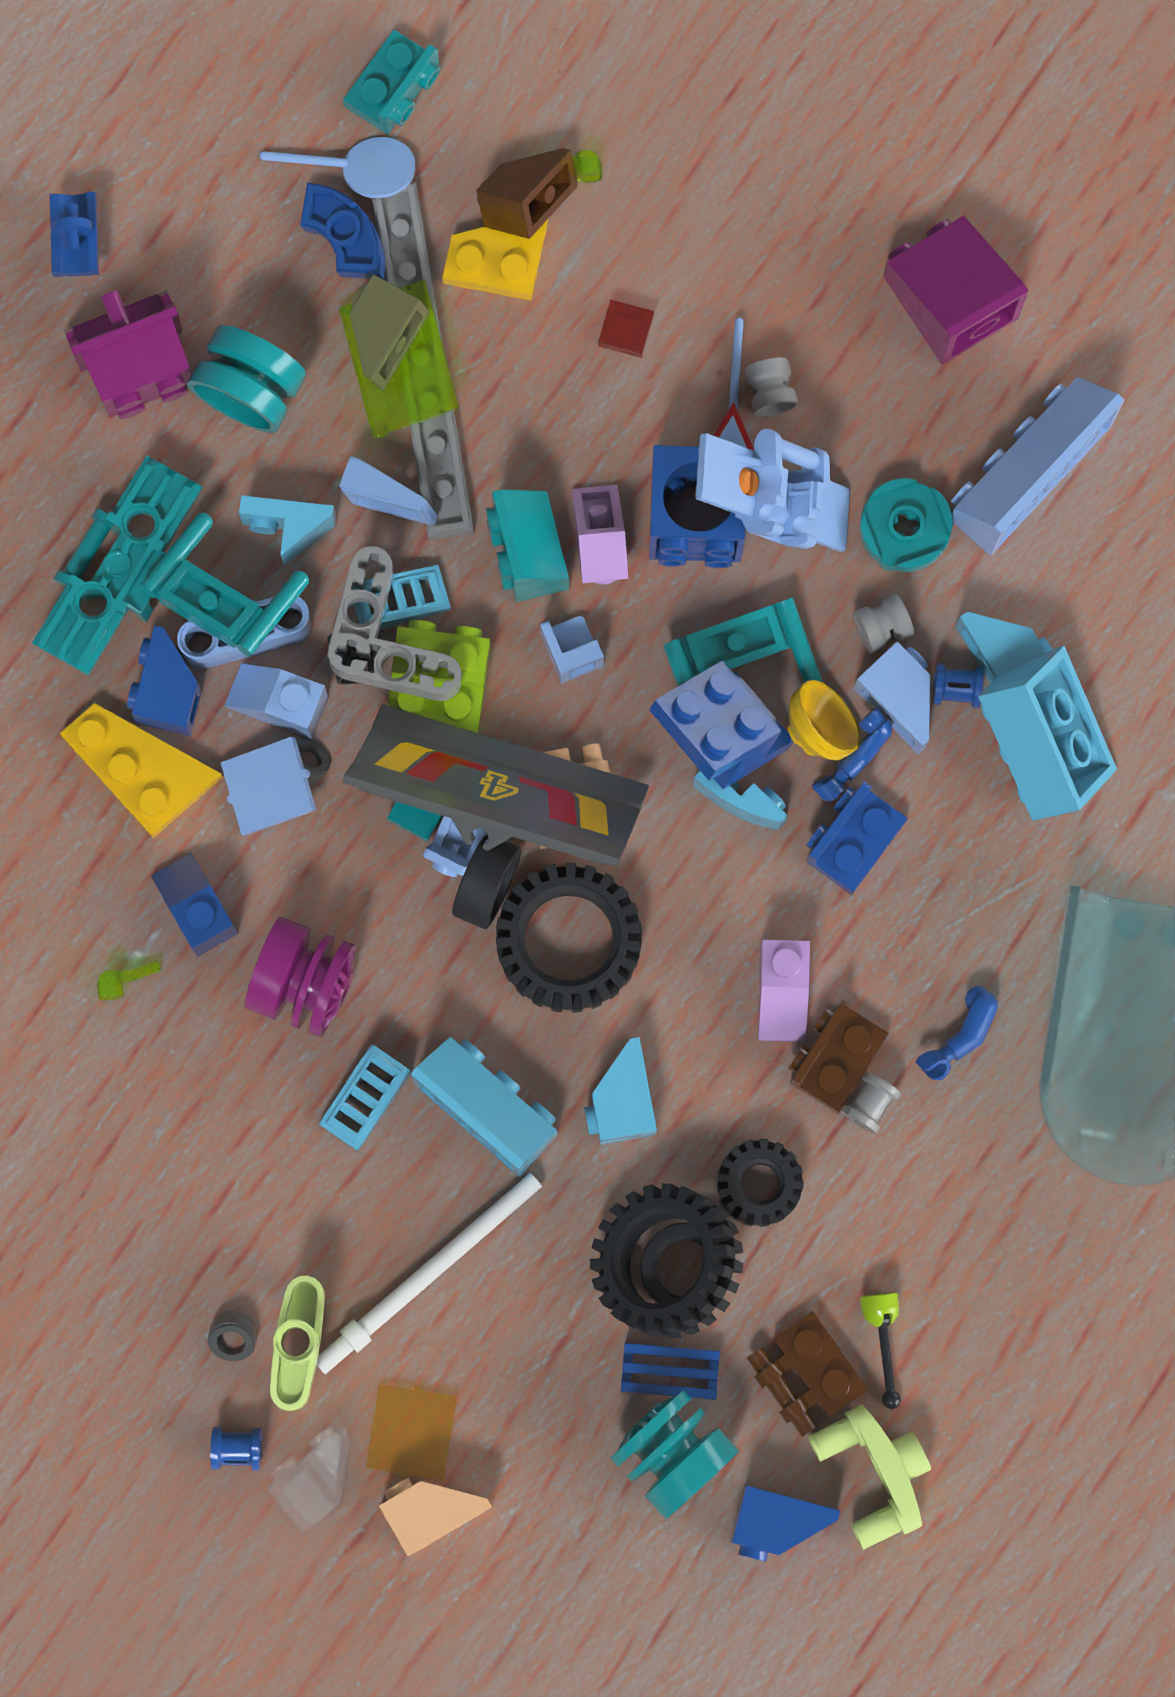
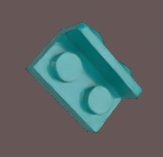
(392, 81)

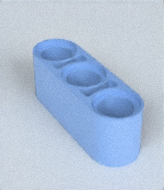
(222, 653)

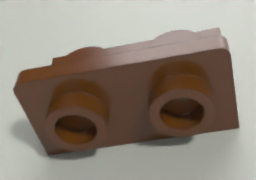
(838, 1056)

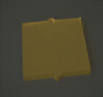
(411, 1432)

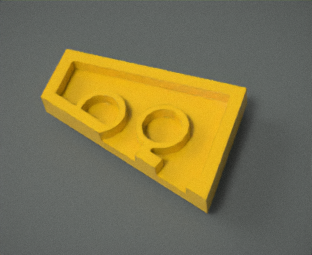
(138, 768)

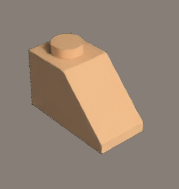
(428, 1512)

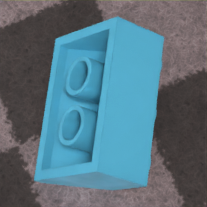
(1048, 734)
(485, 1104)

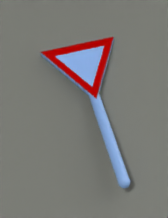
(732, 427)

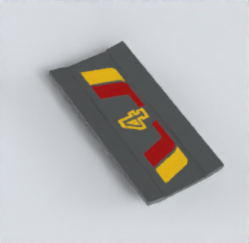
(497, 787)

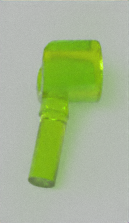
(587, 166)
(111, 982)

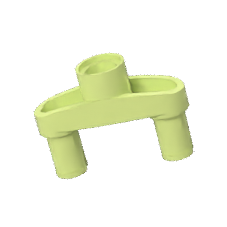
(294, 1375)
(895, 1463)

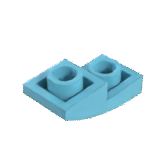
(753, 806)

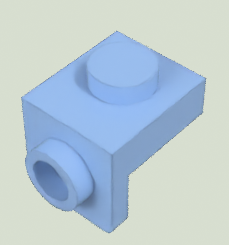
(449, 851)

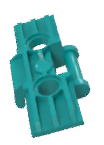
(83, 638)

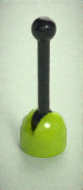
(881, 1311)

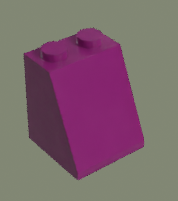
(955, 287)

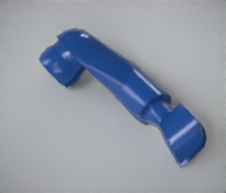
(849, 767)
(973, 1032)

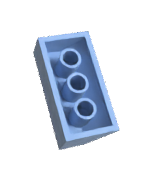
(1035, 463)

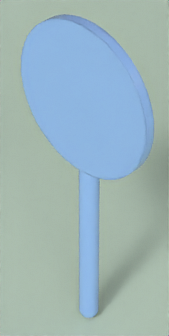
(371, 168)

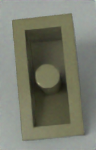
(384, 327)

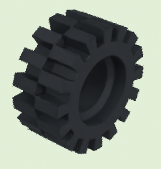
(760, 1153)

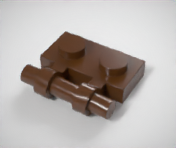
(819, 1365)

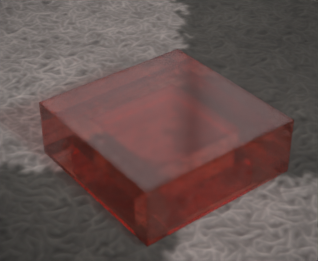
(626, 328)

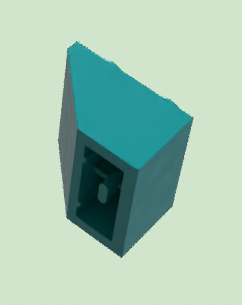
(530, 544)

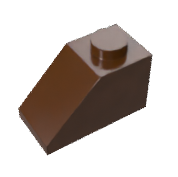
(526, 192)

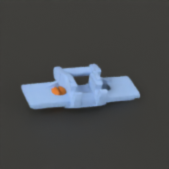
(773, 503)

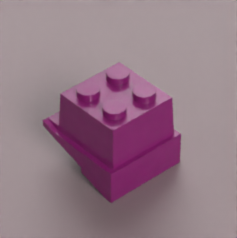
(132, 353)

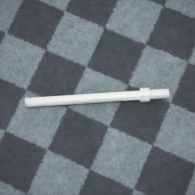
(356, 1334)

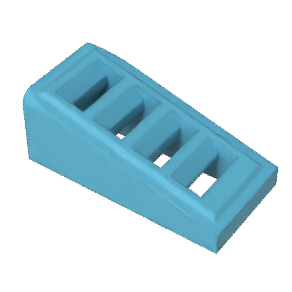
(405, 613)
(361, 1072)

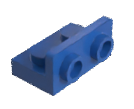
(855, 838)

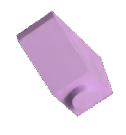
(600, 534)
(783, 990)

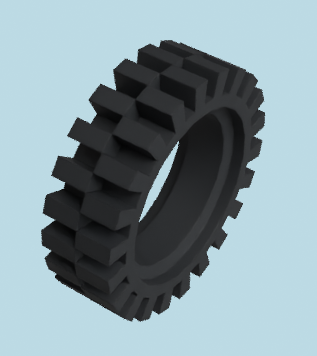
(574, 882)
(714, 1278)

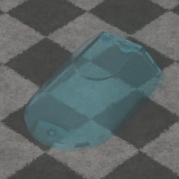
(1113, 1039)

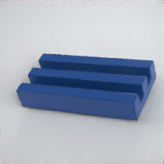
(672, 1352)

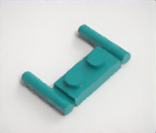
(210, 601)
(744, 641)

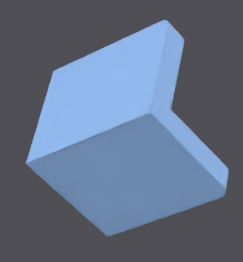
(571, 648)

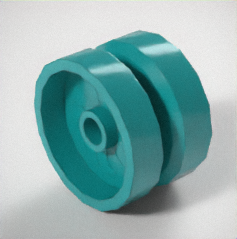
(247, 378)

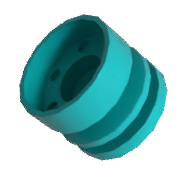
(674, 1454)

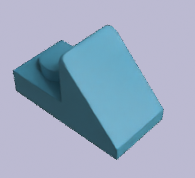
(300, 521)

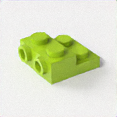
(468, 650)

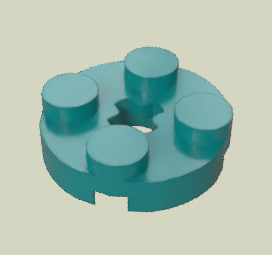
(894, 549)

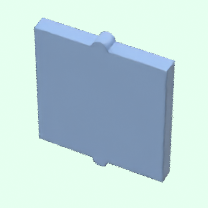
(268, 786)

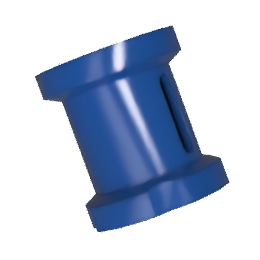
(943, 692)
(236, 1448)

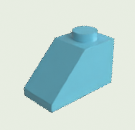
(999, 644)
(622, 1100)

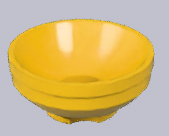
(822, 722)

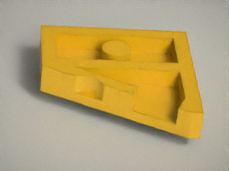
(495, 261)

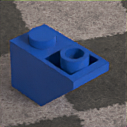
(167, 689)

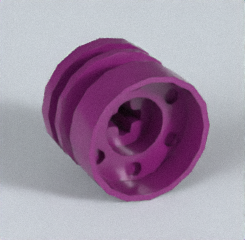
(300, 977)

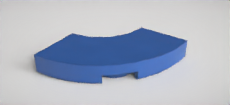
(346, 229)

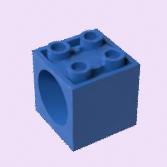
(671, 544)

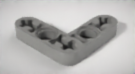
(365, 639)

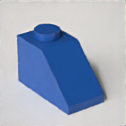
(194, 904)
(776, 1522)

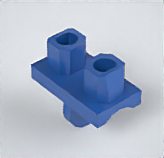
(74, 234)

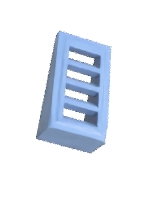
(377, 491)

